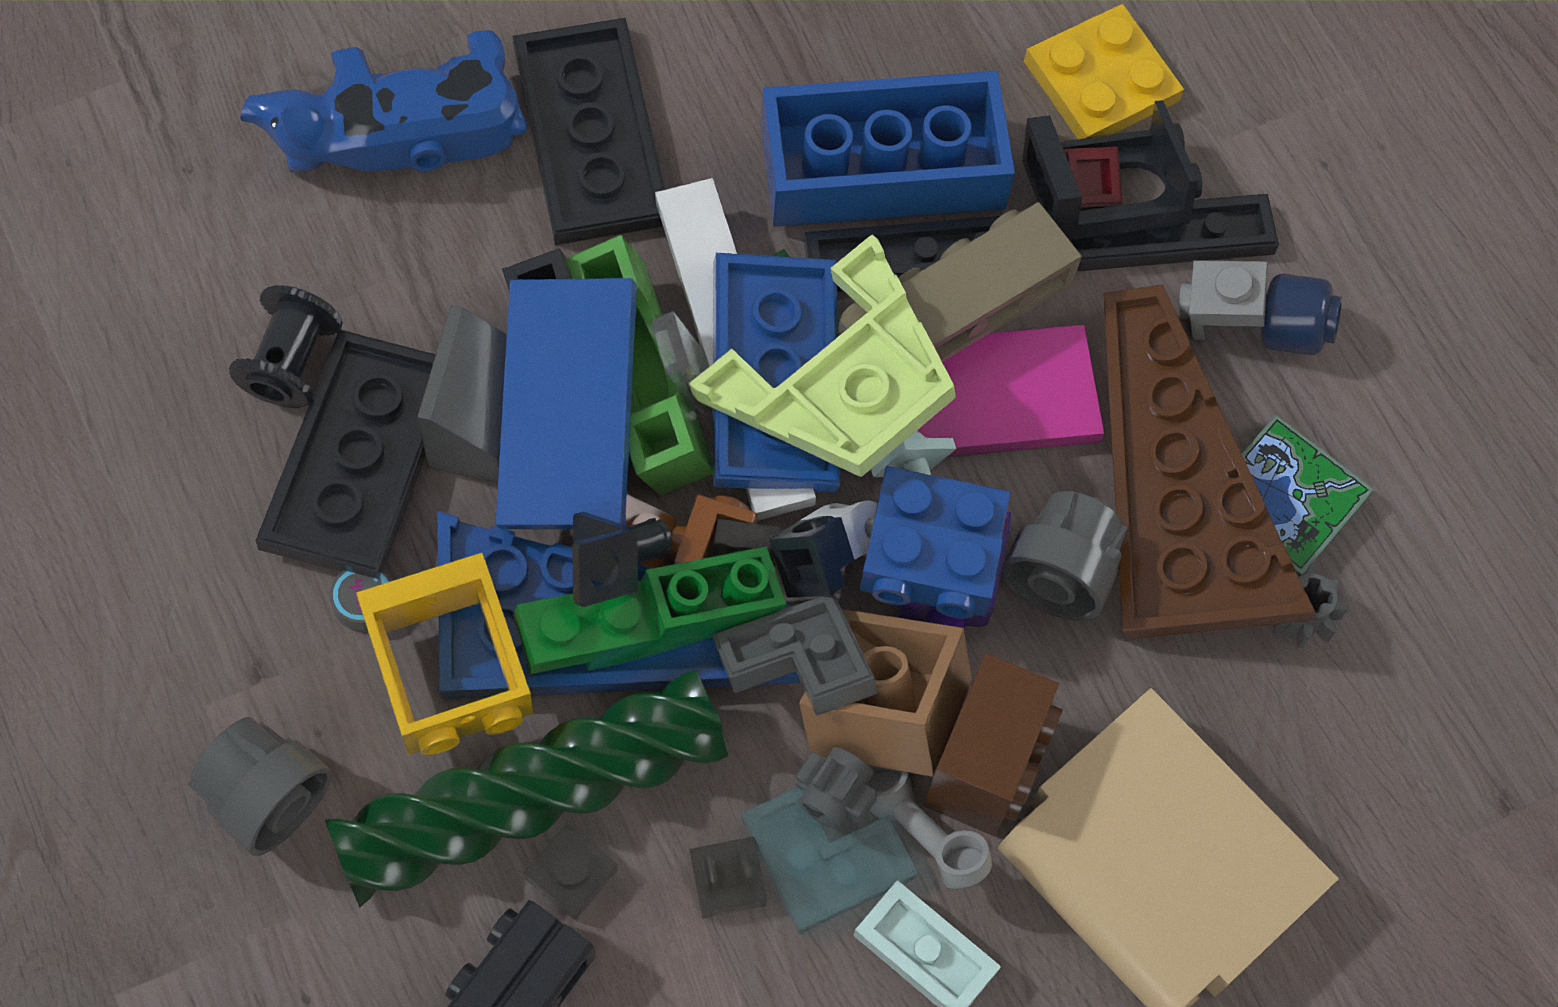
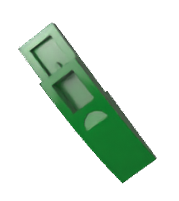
(669, 611)

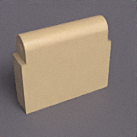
(1164, 858)

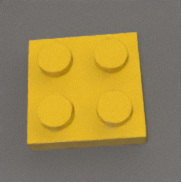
(1103, 74)

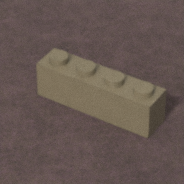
(986, 280)

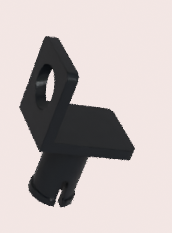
(611, 555)

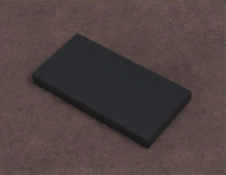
(590, 130)
(352, 459)

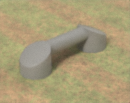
(960, 856)

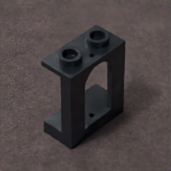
(1154, 150)

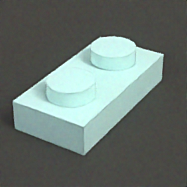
(926, 949)

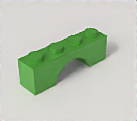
(664, 426)

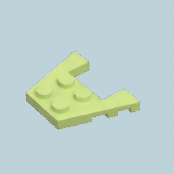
(859, 390)

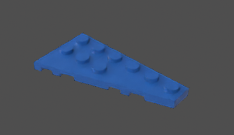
(529, 573)

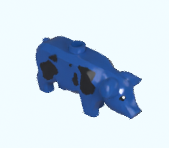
(397, 117)

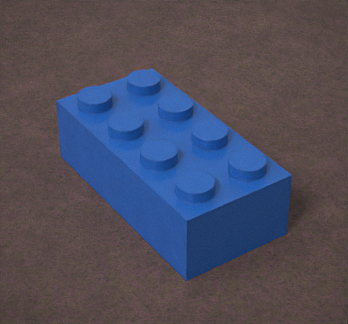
(886, 148)

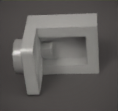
(1224, 295)

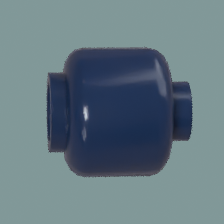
(1300, 314)

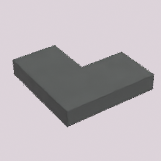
(803, 640)

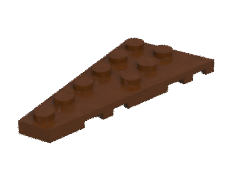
(1197, 530)

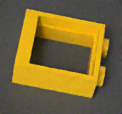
(433, 595)

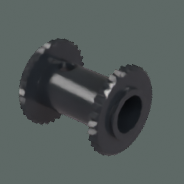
(286, 346)

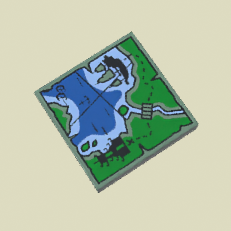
(1303, 490)

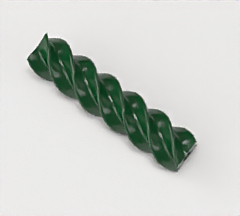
(527, 787)

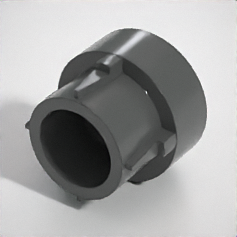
(1067, 557)
(259, 784)

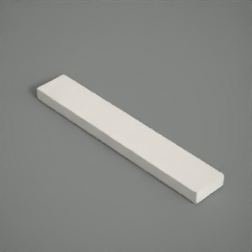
(695, 233)

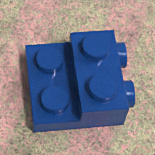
(935, 543)

